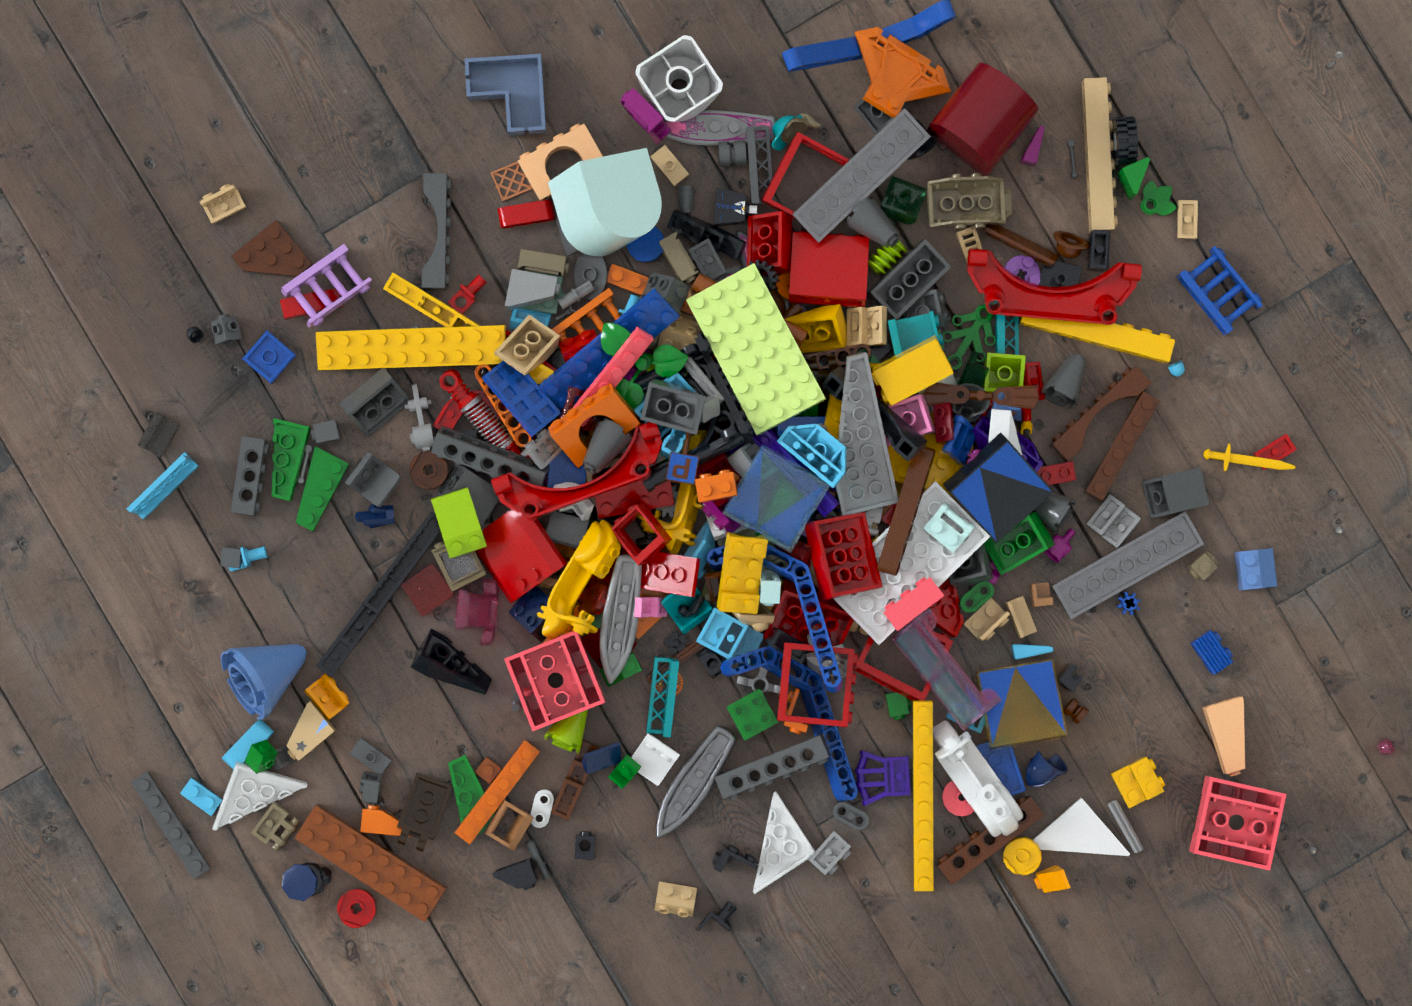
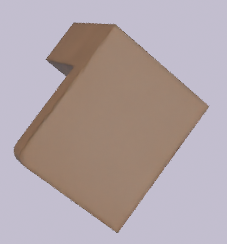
(1040, 594)

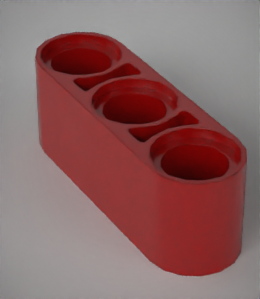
(526, 214)

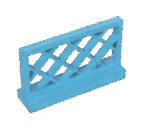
(163, 486)

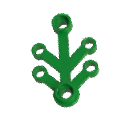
(971, 334)

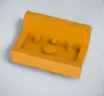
(327, 696)

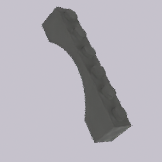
(435, 270)

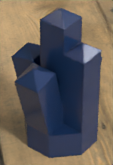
(376, 516)

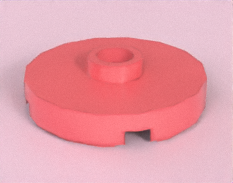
(952, 803)

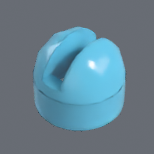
(1176, 368)

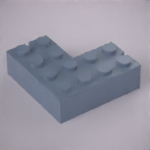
(518, 82)

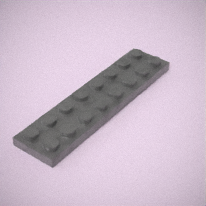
(861, 175)
(1127, 565)

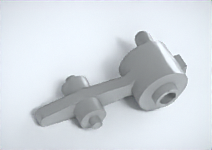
(422, 435)

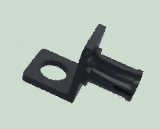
(721, 918)

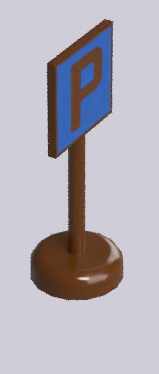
(682, 467)

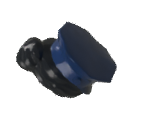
(305, 880)

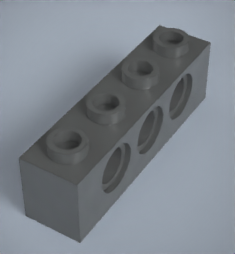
(248, 446)

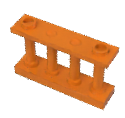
(590, 311)

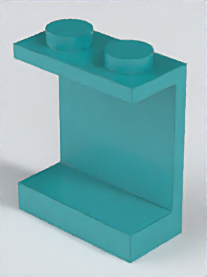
(913, 330)

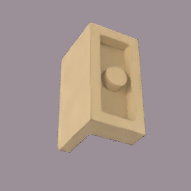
(1020, 617)

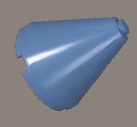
(262, 674)

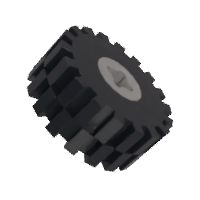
(1125, 140)

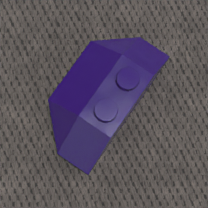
(1029, 452)

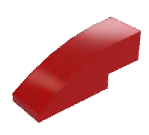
(292, 309)

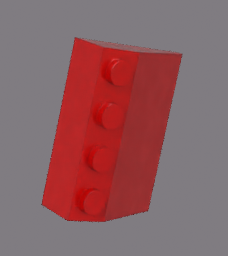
(843, 556)
(791, 619)

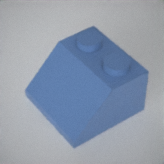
(1255, 569)

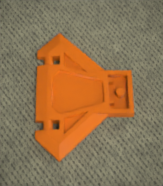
(897, 72)

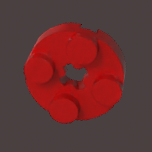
(346, 912)

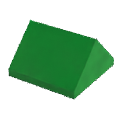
(1132, 177)

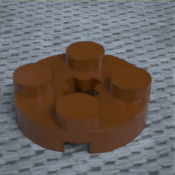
(433, 480)

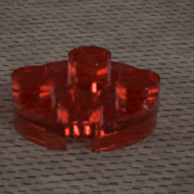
(594, 604)

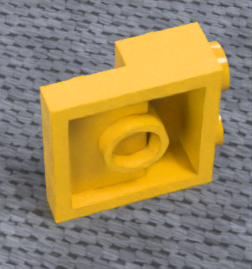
(1138, 781)

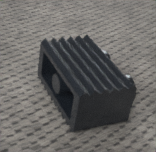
(1098, 250)

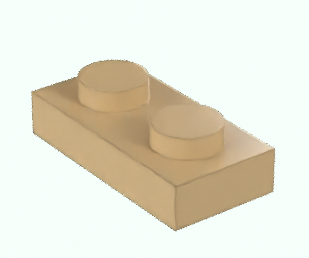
(1187, 219)

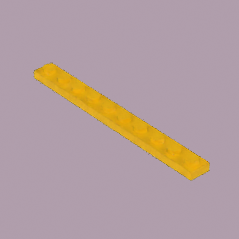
(923, 795)

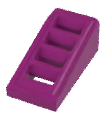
(1031, 154)

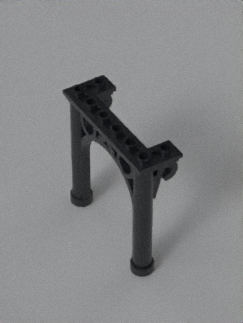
(730, 437)

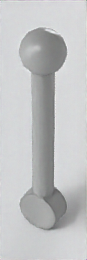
(301, 480)

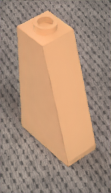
(1227, 731)

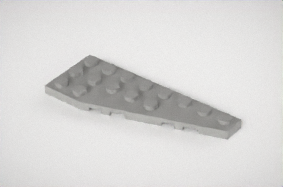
(869, 472)

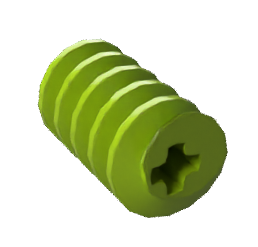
(885, 257)

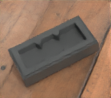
(370, 756)

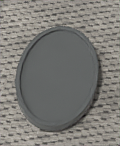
(593, 270)

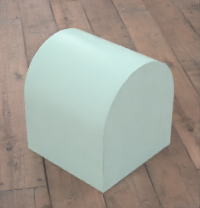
(607, 201)

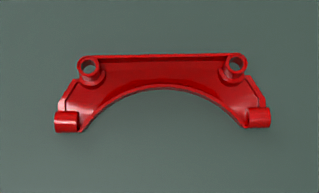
(1075, 303)
(520, 494)

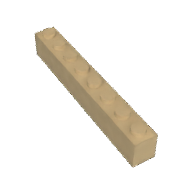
(1098, 154)

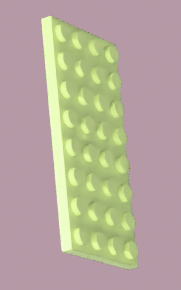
(755, 349)

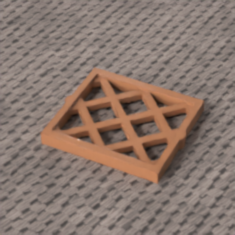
(498, 186)

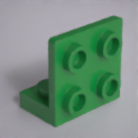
(752, 714)

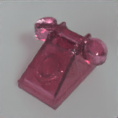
(478, 610)

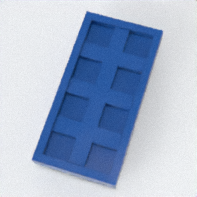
(521, 397)

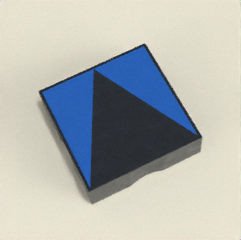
(998, 488)

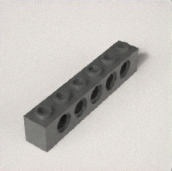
(446, 437)
(816, 744)

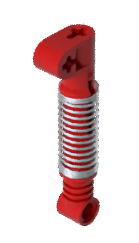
(479, 414)

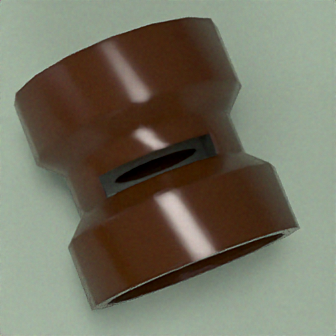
(1078, 714)

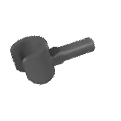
(567, 312)

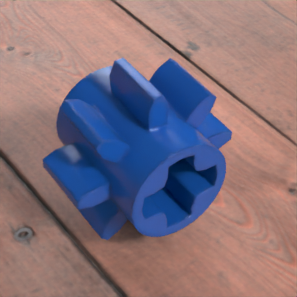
(1133, 601)

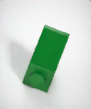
(631, 667)

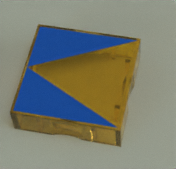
(1029, 704)

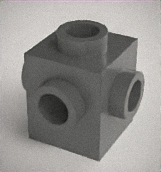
(226, 329)

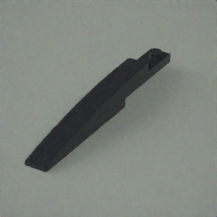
(380, 596)

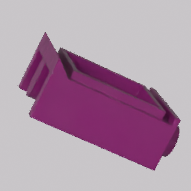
(645, 115)

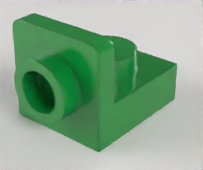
(624, 771)

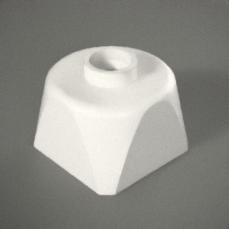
(679, 61)

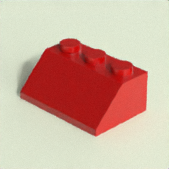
(770, 240)

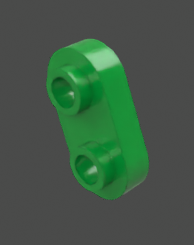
(976, 597)

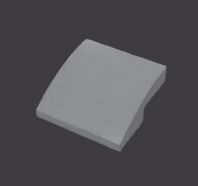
(1114, 521)

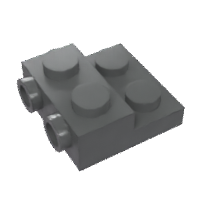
(930, 301)

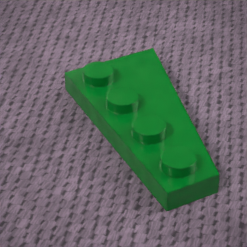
(289, 449)

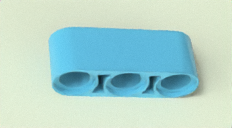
(238, 752)

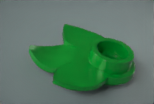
(1159, 198)

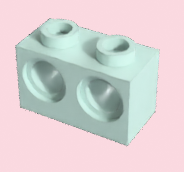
(769, 588)

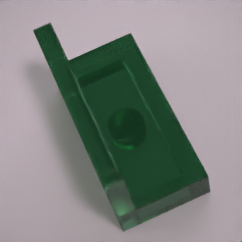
(974, 372)

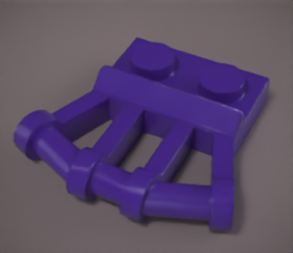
(895, 776)

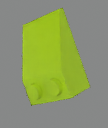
(458, 522)

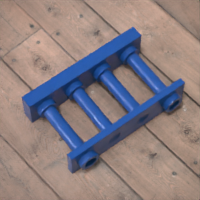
(1212, 308)

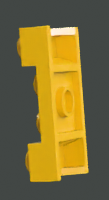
(741, 573)

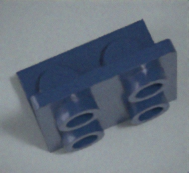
(526, 612)

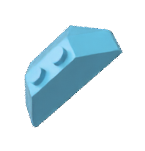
(817, 451)
(704, 544)

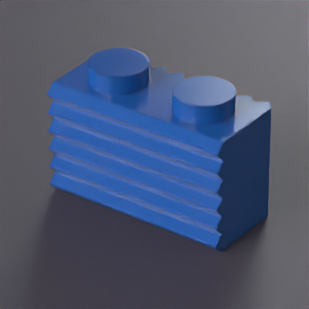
(1212, 652)

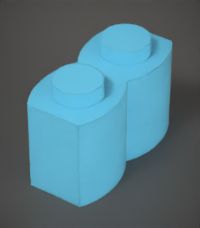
(673, 443)

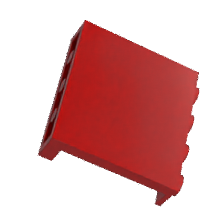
(829, 270)

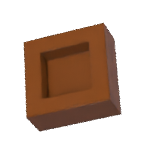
(488, 770)

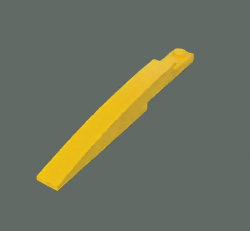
(442, 313)

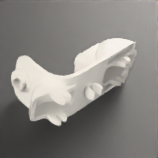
(976, 780)

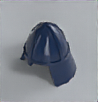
(1044, 771)

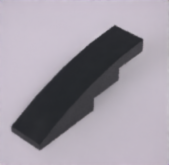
(699, 230)

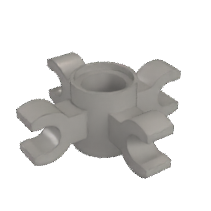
(762, 675)

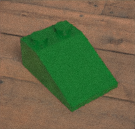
(1020, 544)

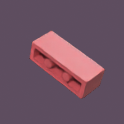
(912, 603)

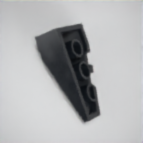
(445, 663)

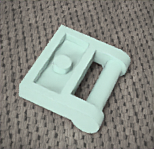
(944, 532)

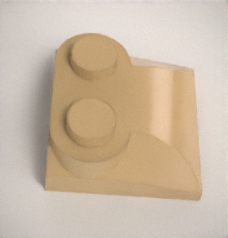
(758, 621)

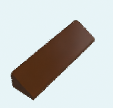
(1022, 244)

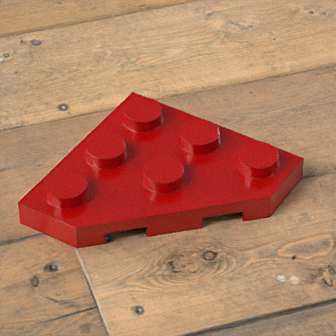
(948, 611)

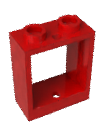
(654, 547)

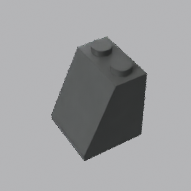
(481, 492)
(1175, 492)

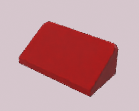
(1033, 376)

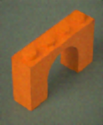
(604, 402)

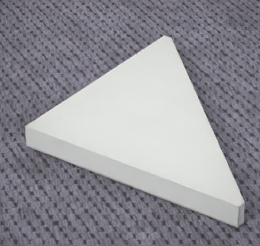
(252, 792)
(1081, 832)
(782, 846)

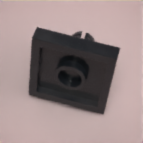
(1060, 275)

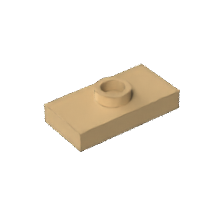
(669, 165)

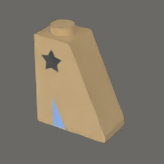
(309, 732)

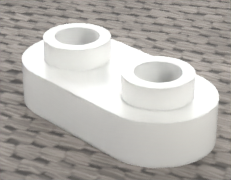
(542, 808)

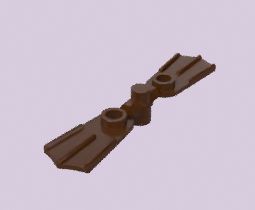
(1015, 396)

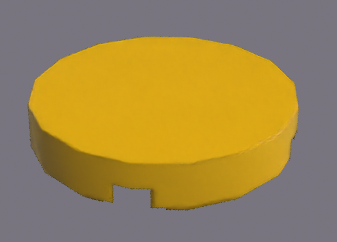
(1022, 855)

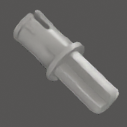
(575, 295)

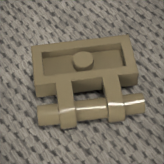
(269, 824)

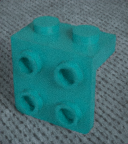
(673, 601)

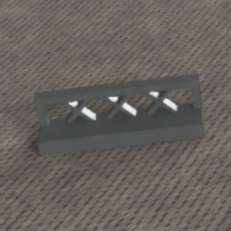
(752, 161)

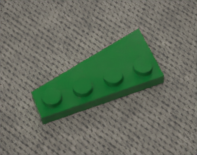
(321, 483)
(466, 787)

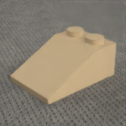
(528, 345)

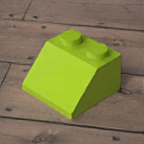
(1004, 371)

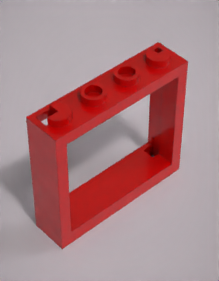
(789, 154)
(887, 680)
(848, 696)

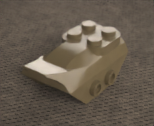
(967, 201)

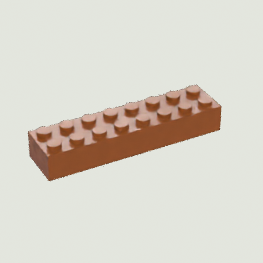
(371, 862)

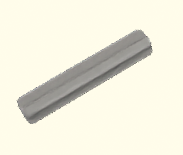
(701, 378)
(1125, 826)

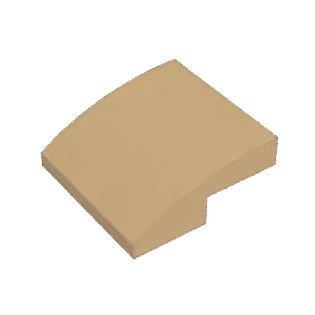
(867, 326)

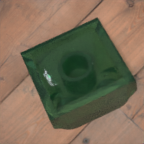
(903, 200)

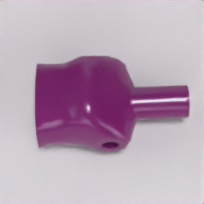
(1061, 546)

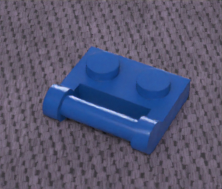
(964, 440)

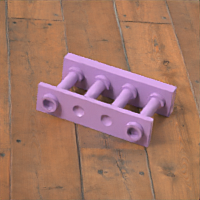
(324, 266)

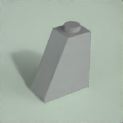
(530, 289)

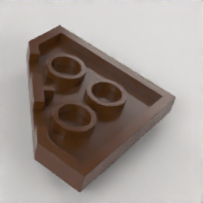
(272, 253)

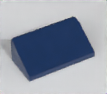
(602, 758)

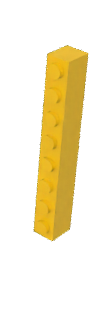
(1113, 336)

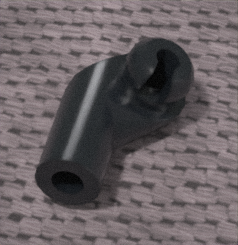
(687, 611)

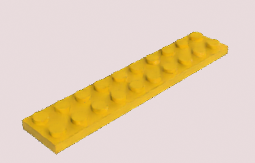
(409, 347)

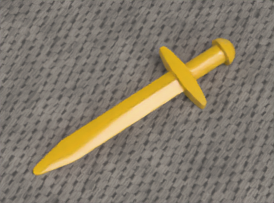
(1246, 460)

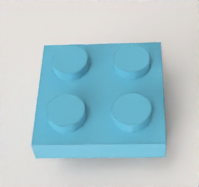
(728, 635)

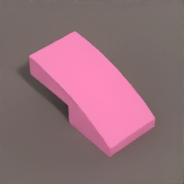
(649, 607)

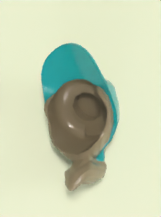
(788, 126)

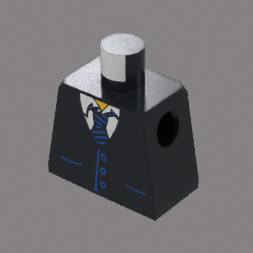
(731, 208)

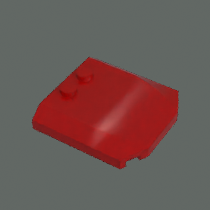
(519, 554)

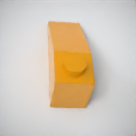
(1051, 879)

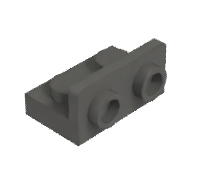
(707, 259)

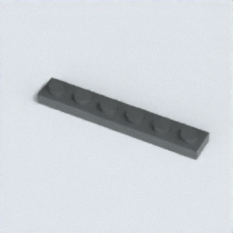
(170, 825)

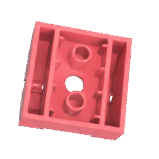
(531, 673)
(1261, 816)

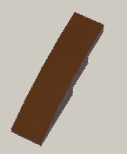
(573, 783)

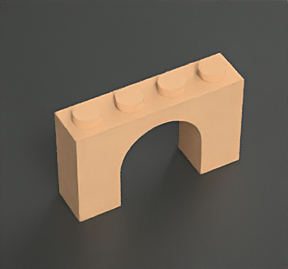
(534, 163)

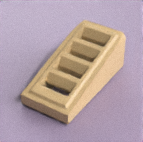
(975, 238)

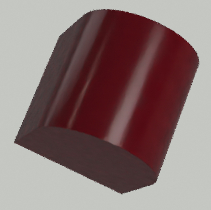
(983, 118)

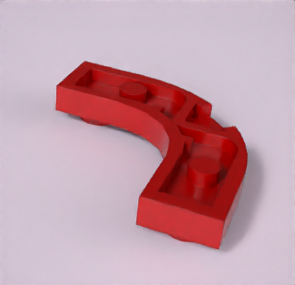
(451, 414)

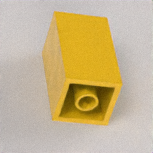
(912, 371)

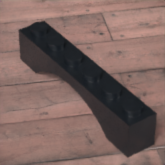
(901, 435)

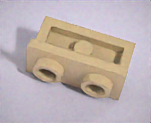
(223, 203)
(675, 899)

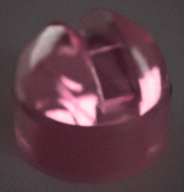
(1386, 747)

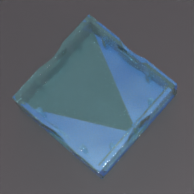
(776, 497)

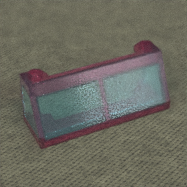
(943, 672)

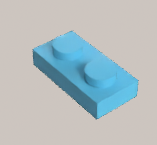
(201, 796)

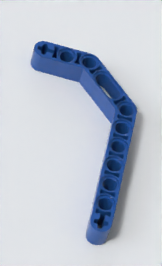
(848, 49)
(806, 601)
(813, 710)

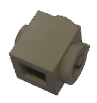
(1202, 566)

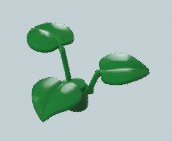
(666, 358)

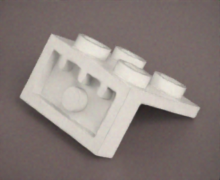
(654, 758)

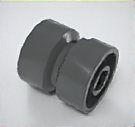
(732, 153)

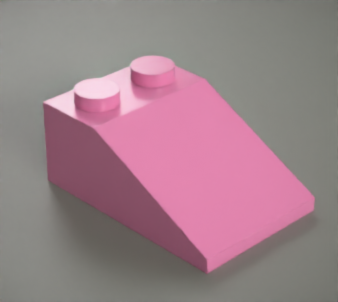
(915, 413)

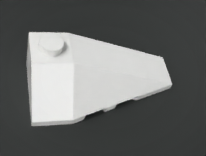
(1003, 422)

